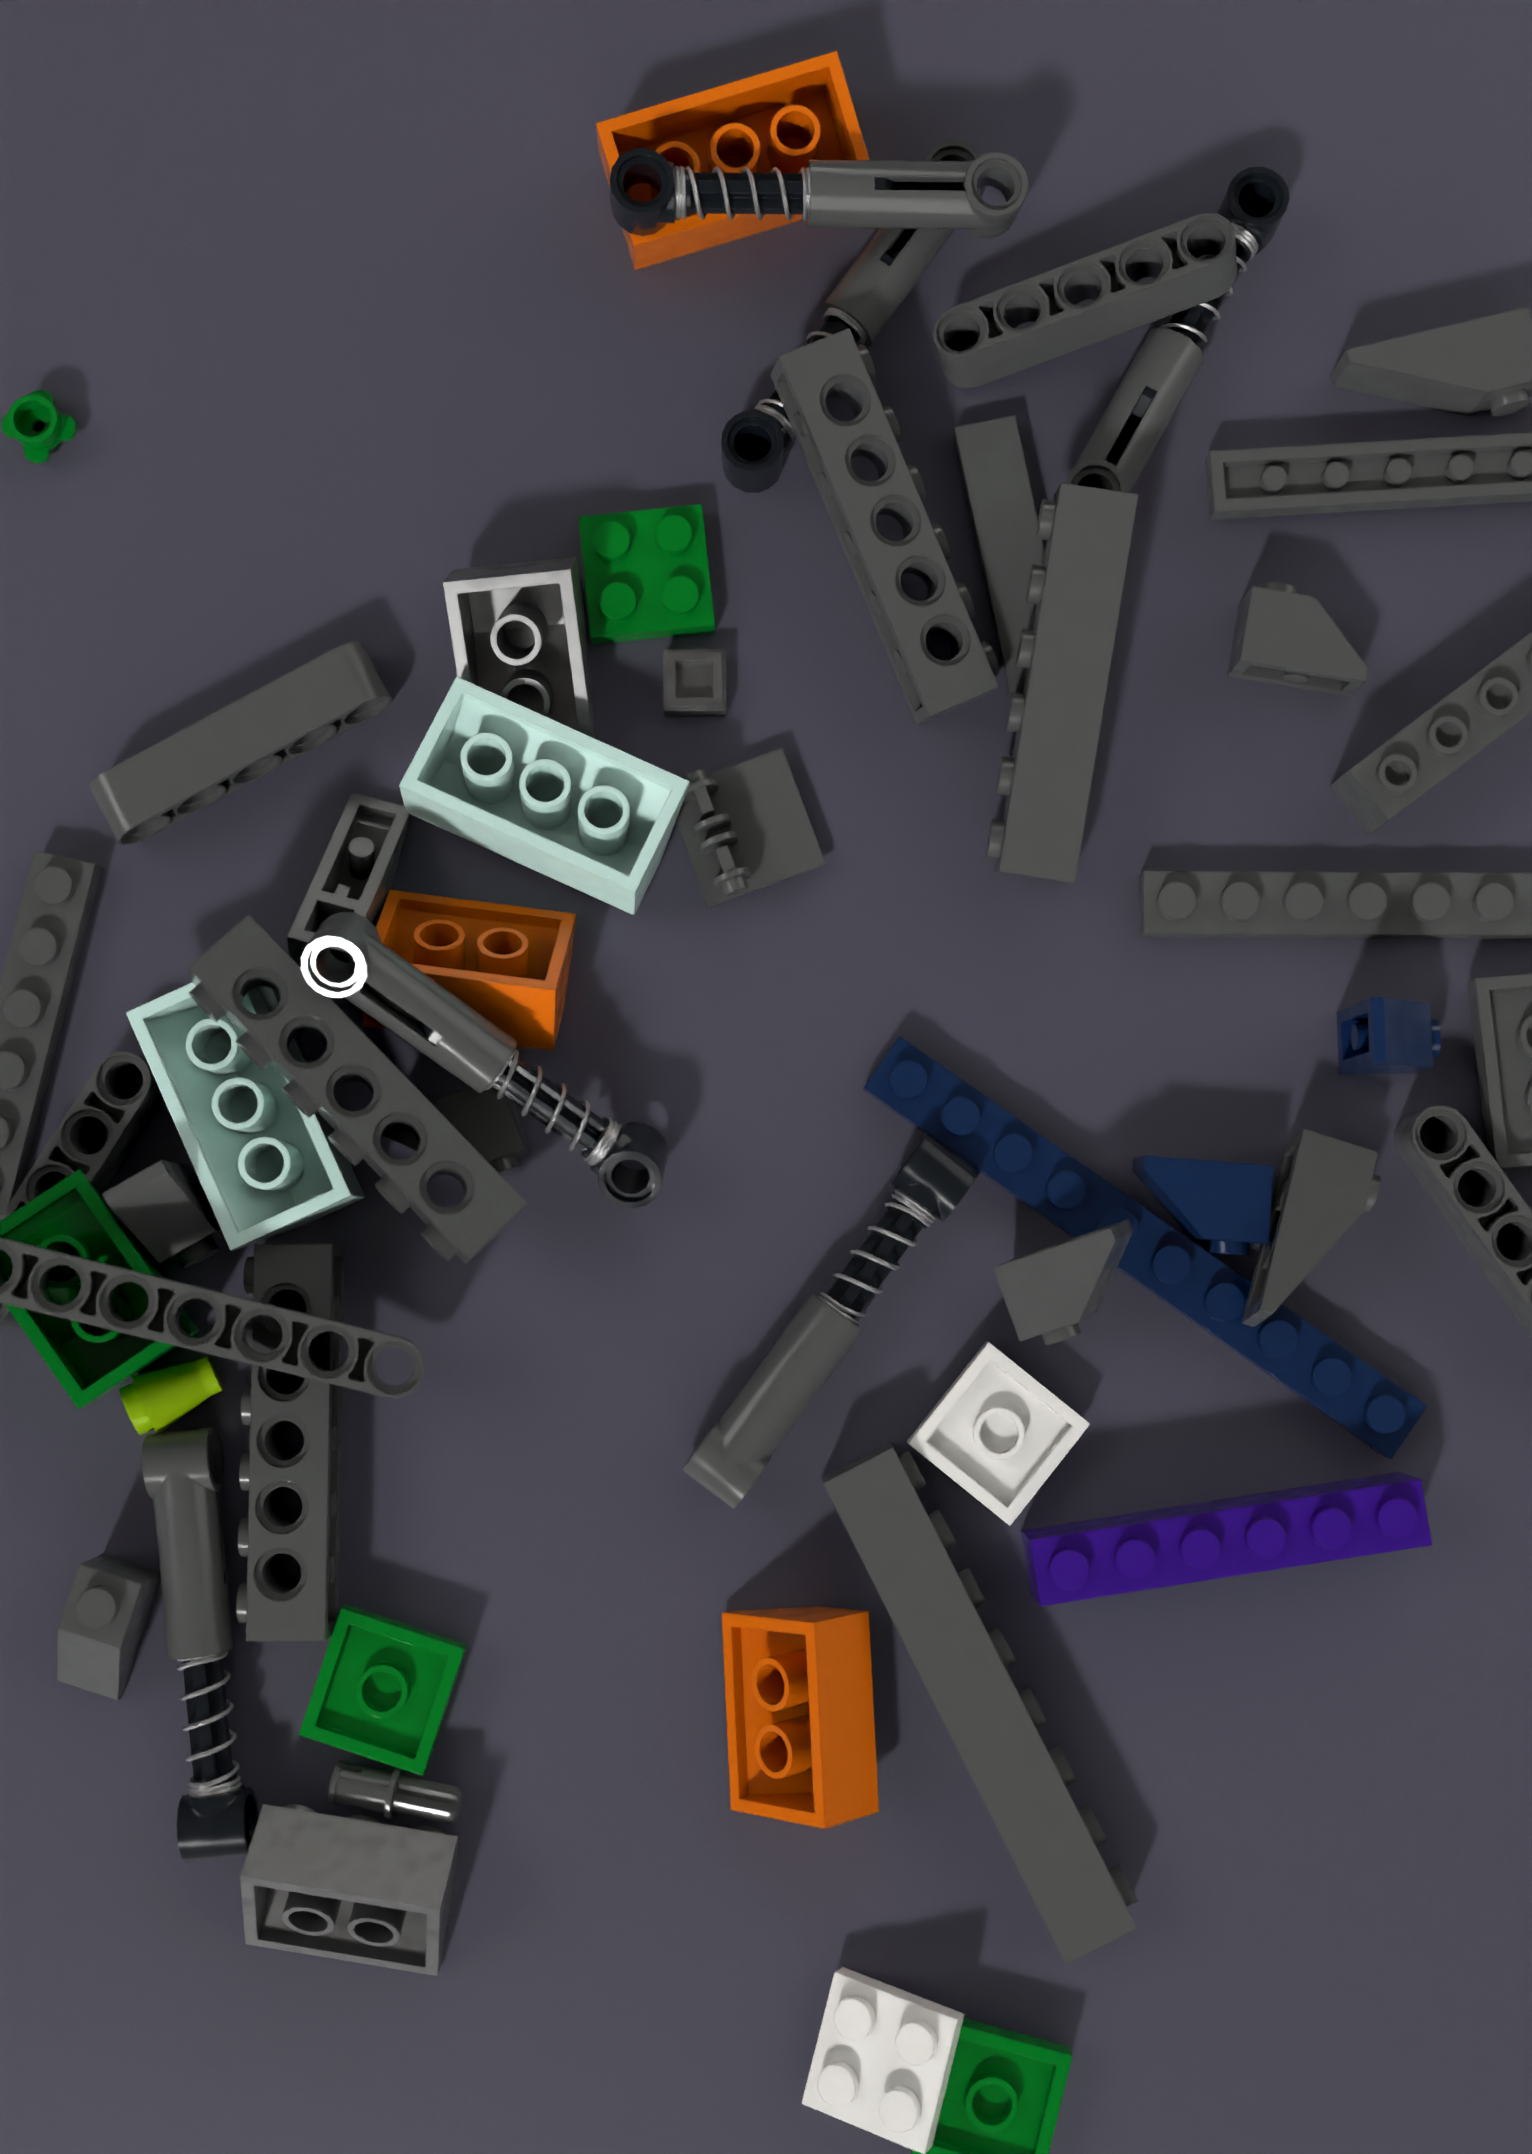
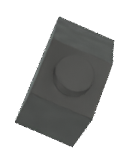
(1292, 643)
(484, 1122)
(168, 1213)
(1062, 1282)
(104, 1624)

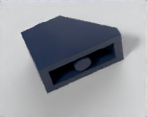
(1387, 1037)
(1212, 1199)

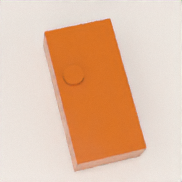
(751, 122)

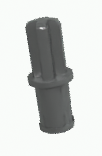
(393, 1793)

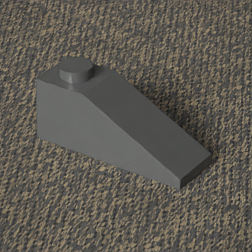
(1449, 368)
(353, 870)
(1314, 1202)

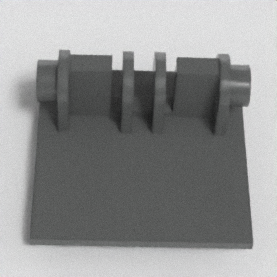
(746, 827)

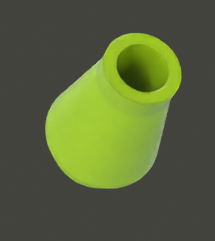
(168, 1394)

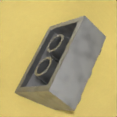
(348, 1888)

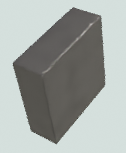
(694, 682)

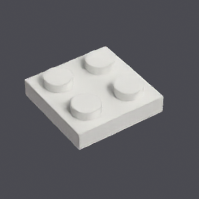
(998, 1433)
(883, 2059)

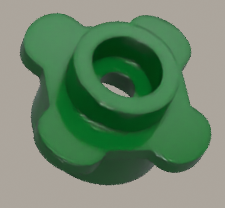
(29, 411)

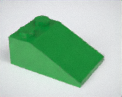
(80, 1355)

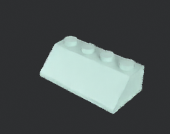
(543, 795)
(247, 1141)

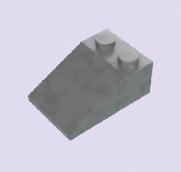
(524, 636)

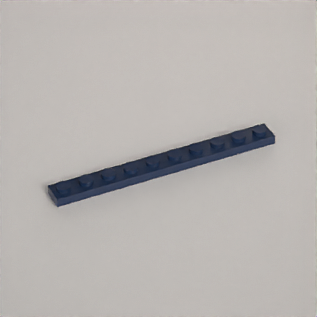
(1156, 1253)

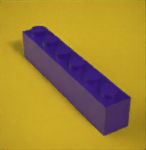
(1225, 1538)

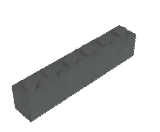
(1064, 682)

